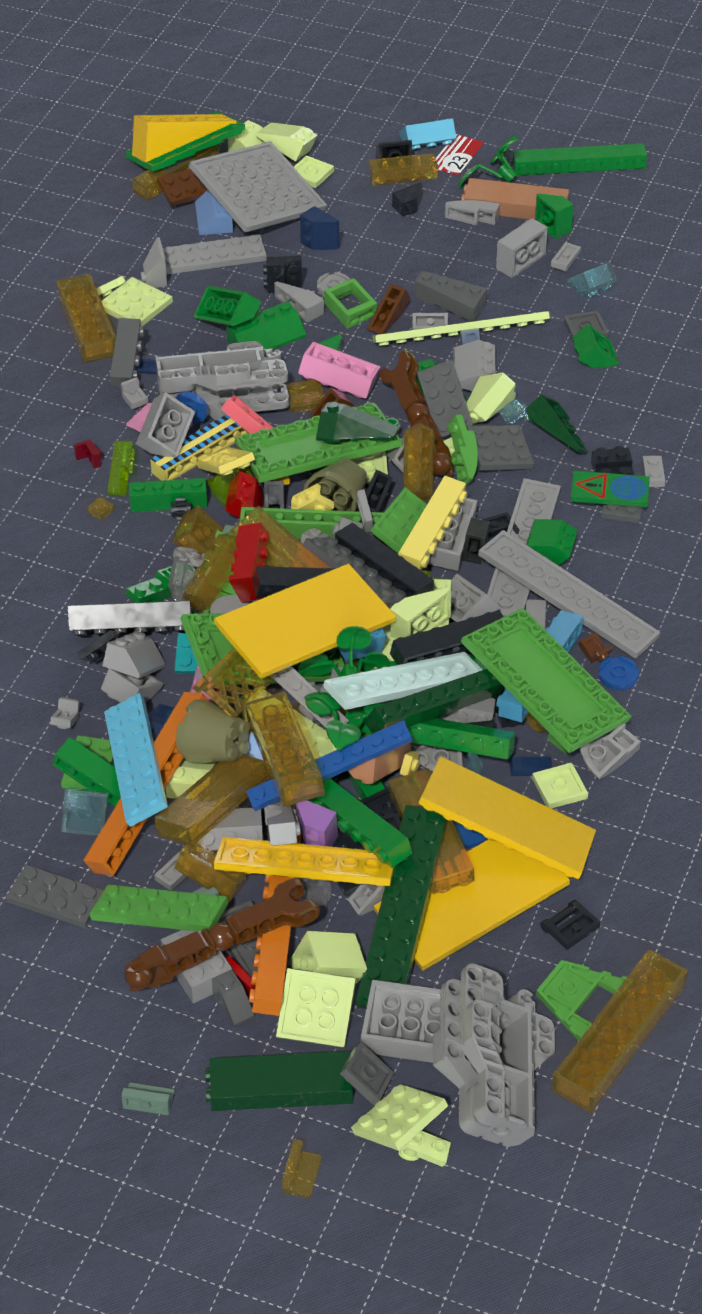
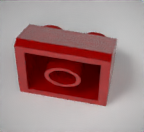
(243, 492)

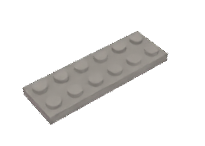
(214, 254)

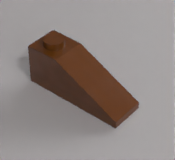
(389, 309)

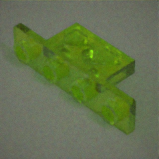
(121, 467)

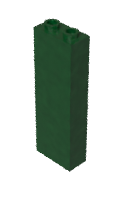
(278, 1081)

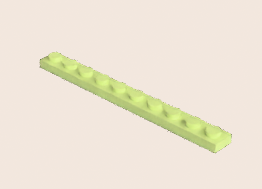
(435, 332)

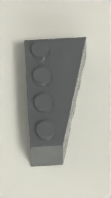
(451, 295)
(126, 351)

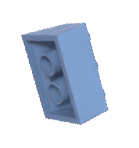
(212, 216)

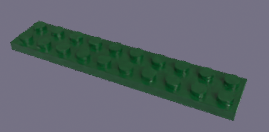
(404, 903)

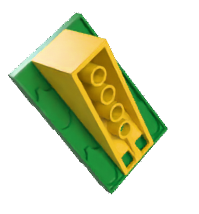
(169, 138)

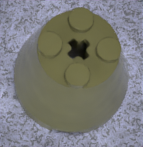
(340, 483)
(211, 734)

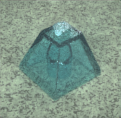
(84, 811)

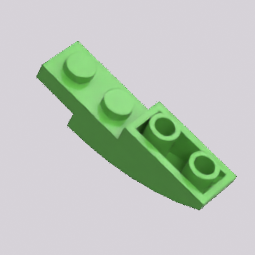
(466, 451)

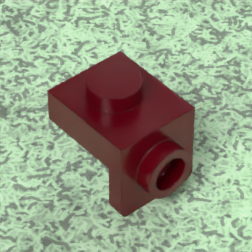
(88, 450)

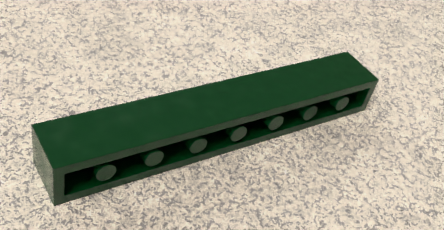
(435, 701)

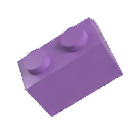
(317, 824)

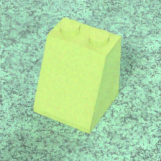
(330, 954)

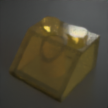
(196, 531)

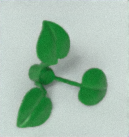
(505, 170)
(350, 638)
(339, 732)

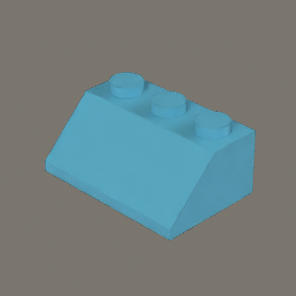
(429, 133)

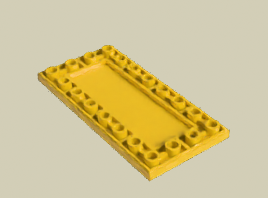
(302, 620)
(508, 817)
(502, 889)

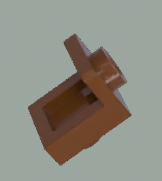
(594, 648)

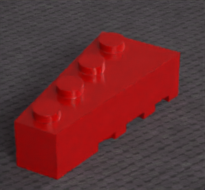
(251, 553)

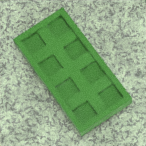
(399, 519)

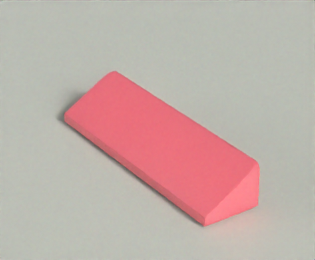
(244, 415)

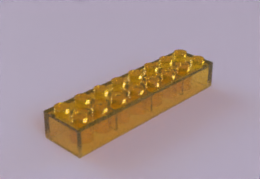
(619, 1031)

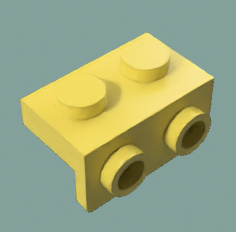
(311, 500)

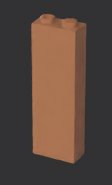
(514, 198)

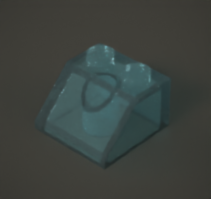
(593, 279)

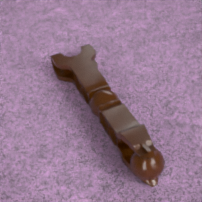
(412, 400)
(163, 962)

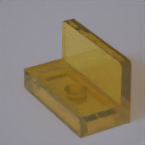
(300, 1171)

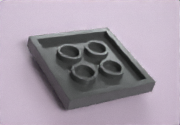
(501, 448)

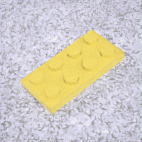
(226, 460)

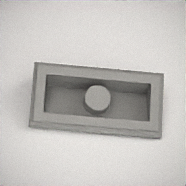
(428, 320)

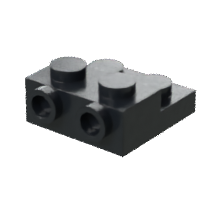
(284, 270)
(612, 461)

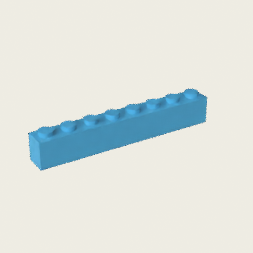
(565, 630)

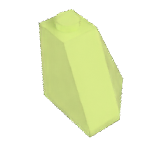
(490, 396)

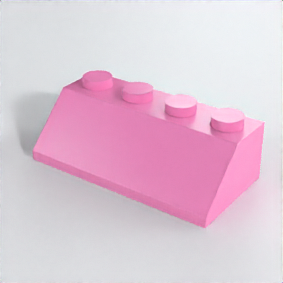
(339, 370)

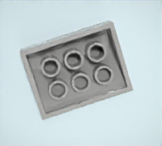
(402, 1020)

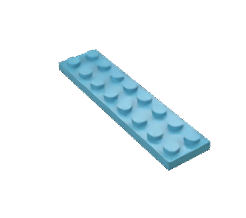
(135, 760)

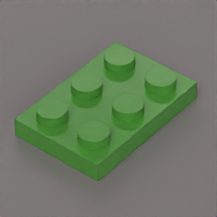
(97, 745)

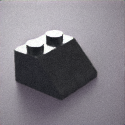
(394, 149)

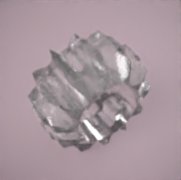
(316, 890)

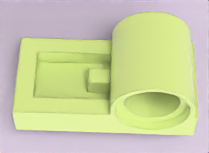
(426, 1147)

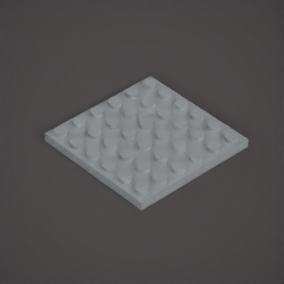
(257, 186)

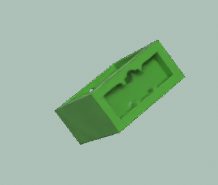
(354, 315)

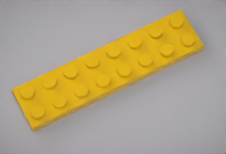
(302, 861)

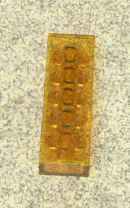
(86, 317)
(284, 749)

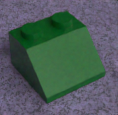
(555, 213)
(594, 348)
(552, 539)

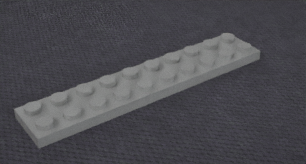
(534, 502)
(569, 593)

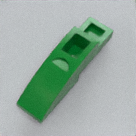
(152, 590)

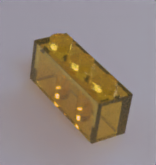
(198, 865)

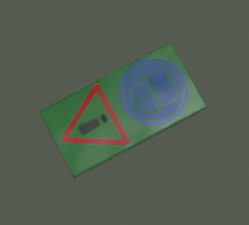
(610, 489)

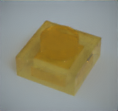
(100, 508)

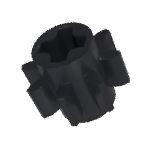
(180, 507)

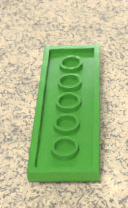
(158, 908)

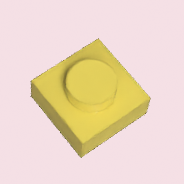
(410, 763)

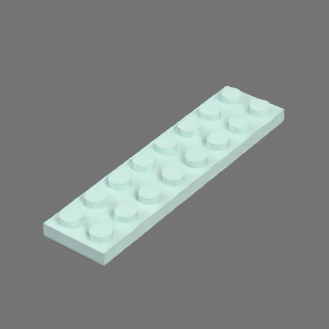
(398, 680)

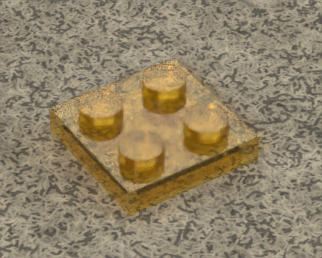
(304, 395)

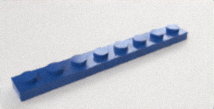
(342, 760)

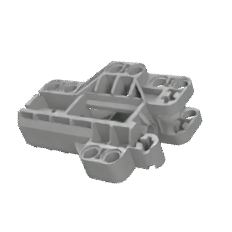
(239, 371)
(493, 1090)

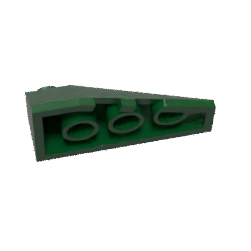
(553, 418)
(346, 422)

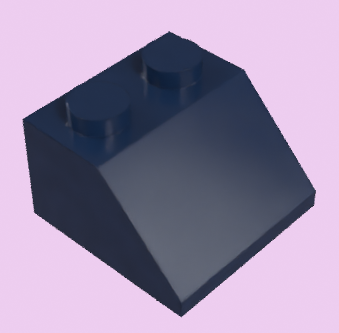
(319, 230)

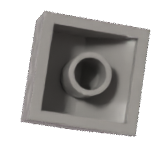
(122, 686)

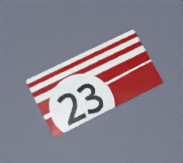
(458, 154)

